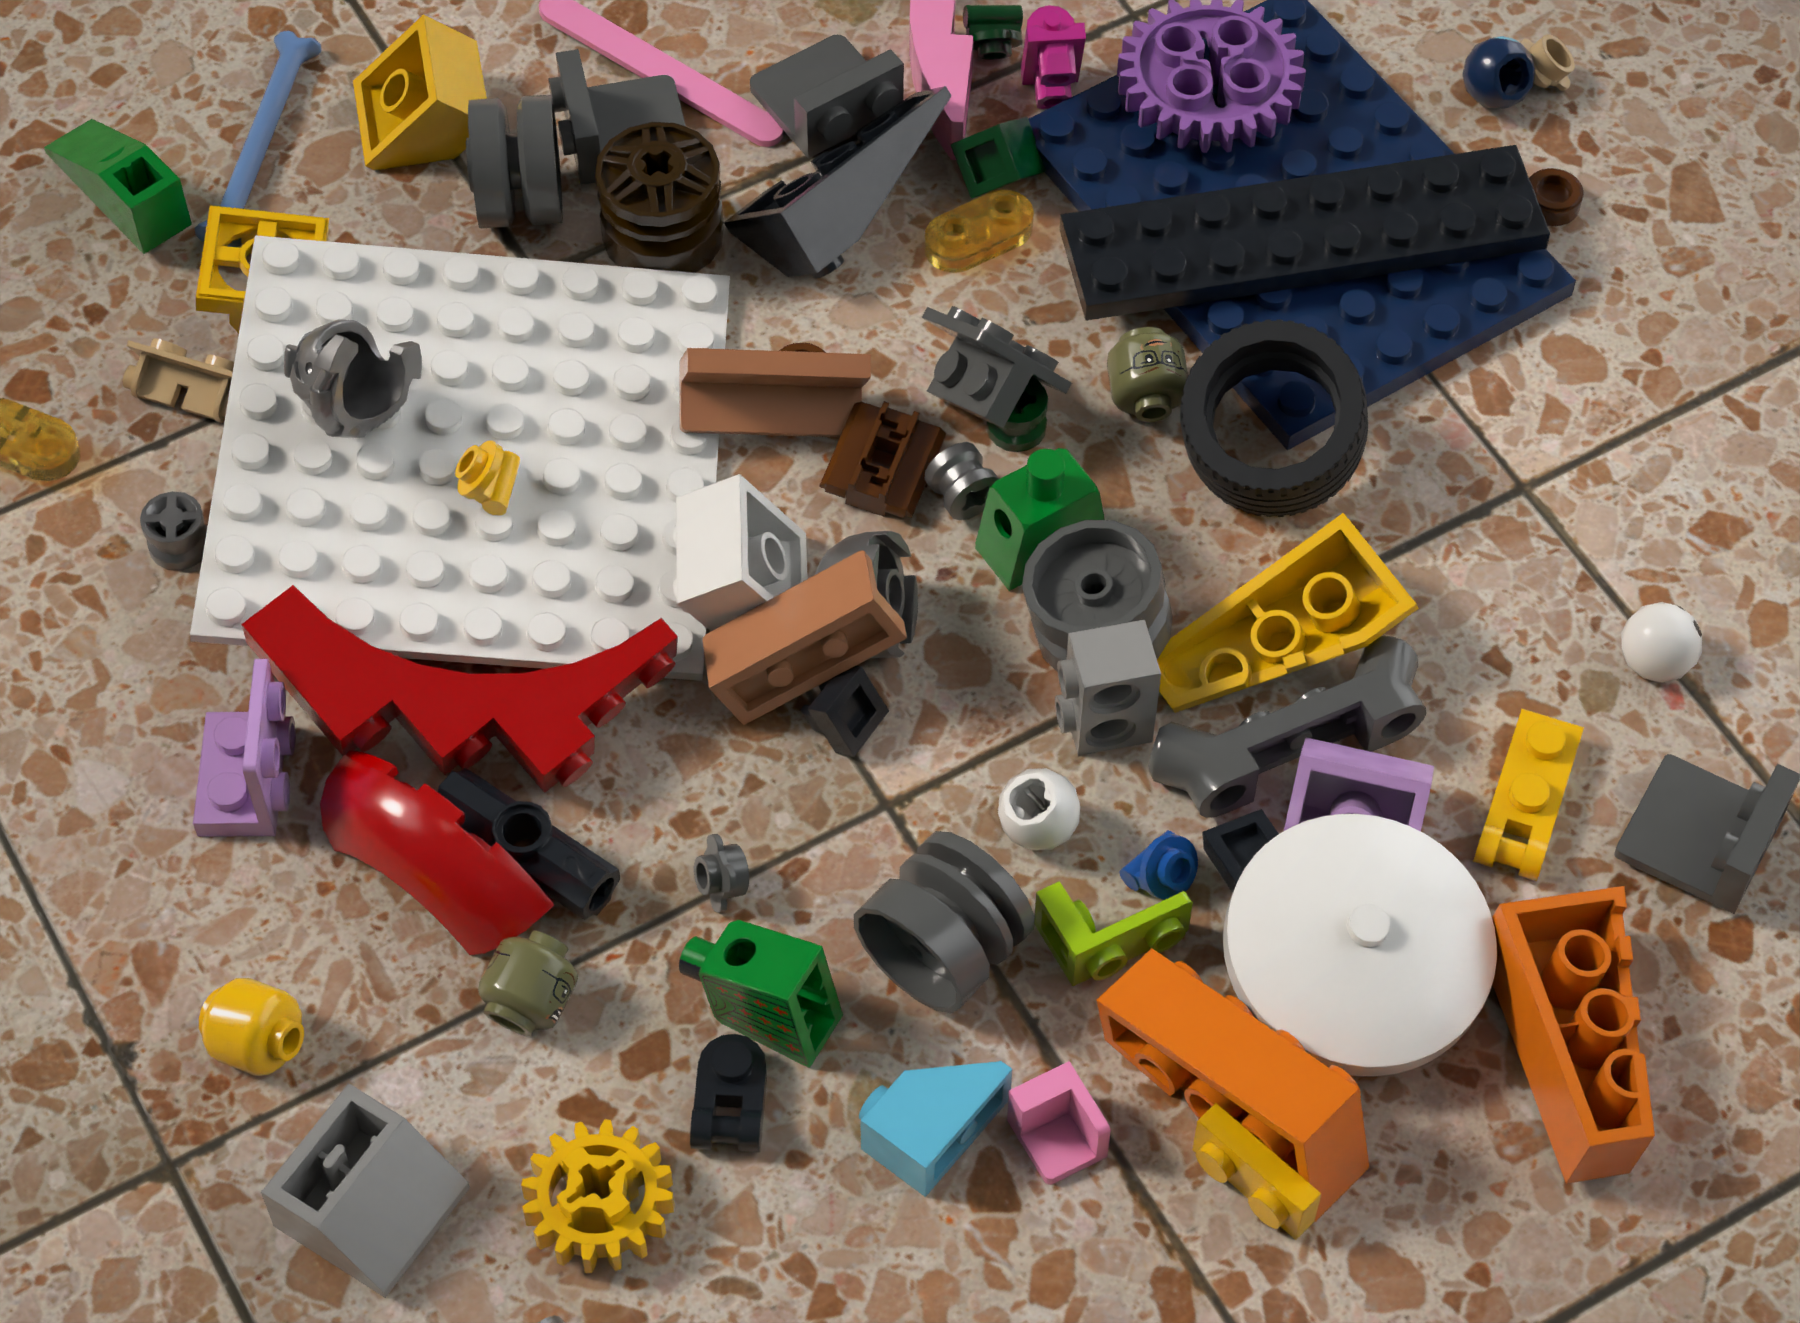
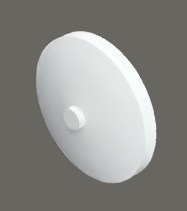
(1361, 943)

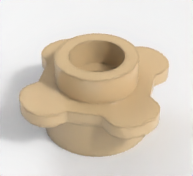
(1551, 62)

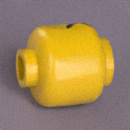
(250, 1024)

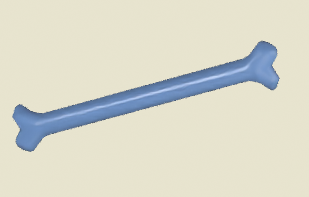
(292, 54)

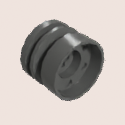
(944, 921)

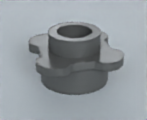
(721, 872)

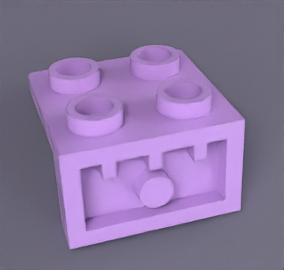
(243, 763)

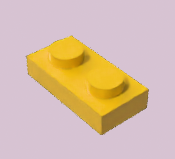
(1272, 1187)

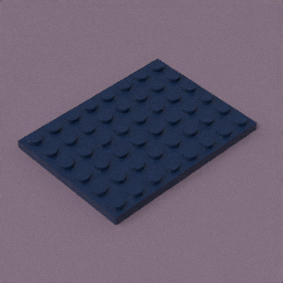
(1346, 120)

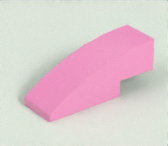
(941, 60)

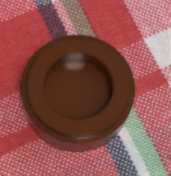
(1558, 195)

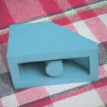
(931, 1118)

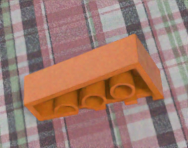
(1575, 1026)
(1223, 1055)

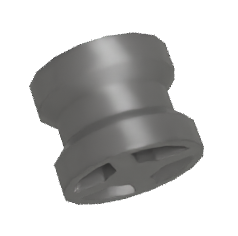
(961, 479)
(162, 520)

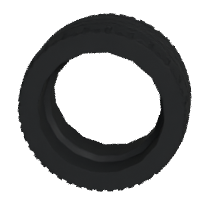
(1252, 351)

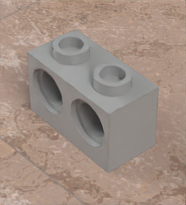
(1108, 687)

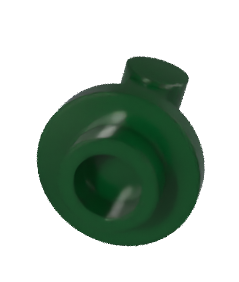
(994, 29)

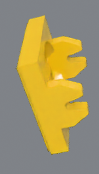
(230, 224)

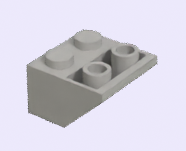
(364, 1191)

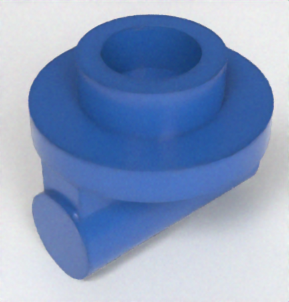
(1163, 867)

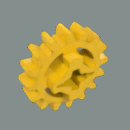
(582, 1220)

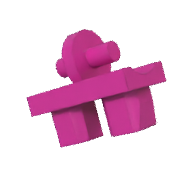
(1052, 54)

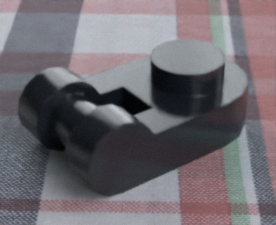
(729, 1075)

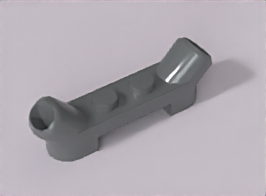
(1224, 768)

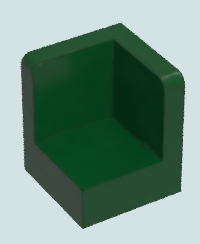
(998, 156)

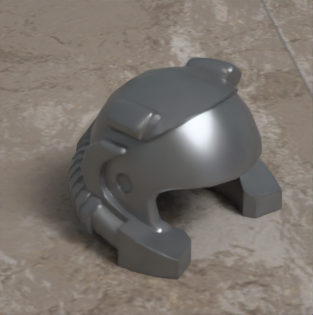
(348, 380)

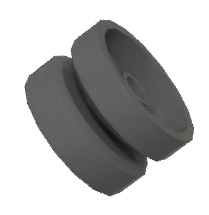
(511, 162)
(1094, 579)

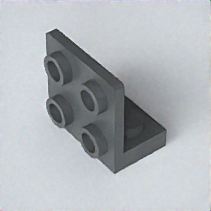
(1705, 829)

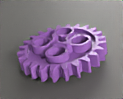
(1173, 84)

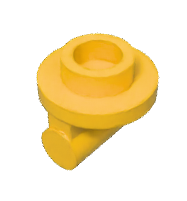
(488, 476)

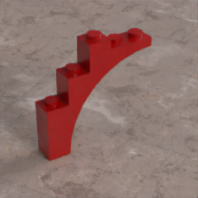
(452, 714)

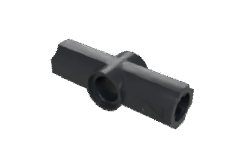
(555, 861)

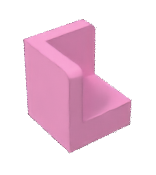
(1058, 1123)

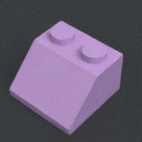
(1357, 781)

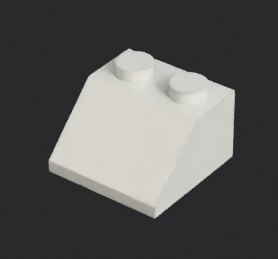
(733, 551)

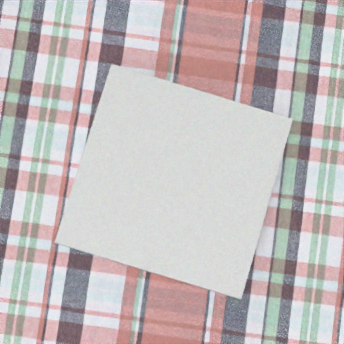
(517, 351)

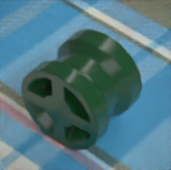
(1023, 429)

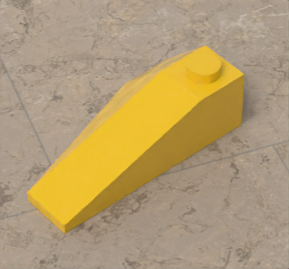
(1296, 613)

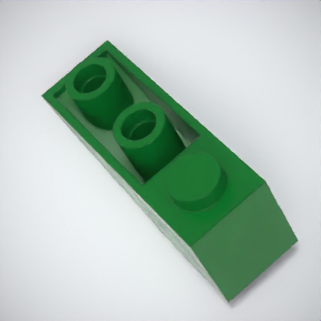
(124, 182)

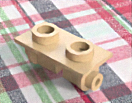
(166, 369)

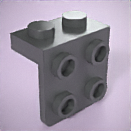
(828, 92)
(605, 110)

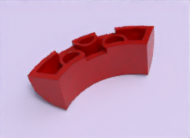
(421, 847)

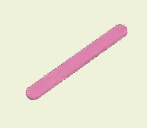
(649, 61)

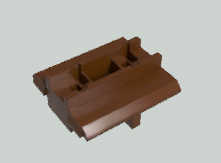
(882, 460)

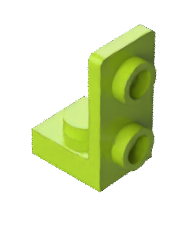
(1100, 954)

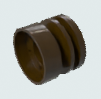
(660, 198)

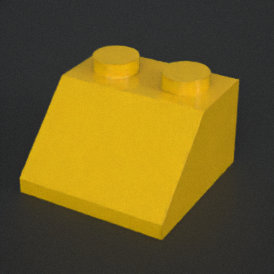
(418, 97)

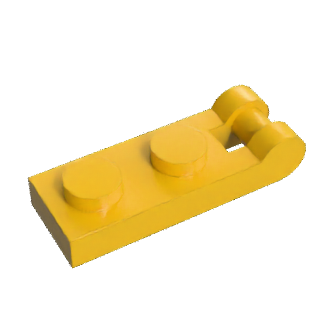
(1529, 793)

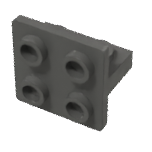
(985, 367)

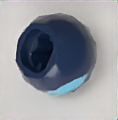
(1499, 72)

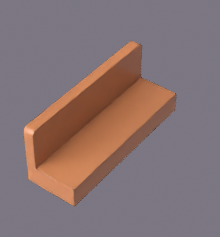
(769, 391)
(800, 639)

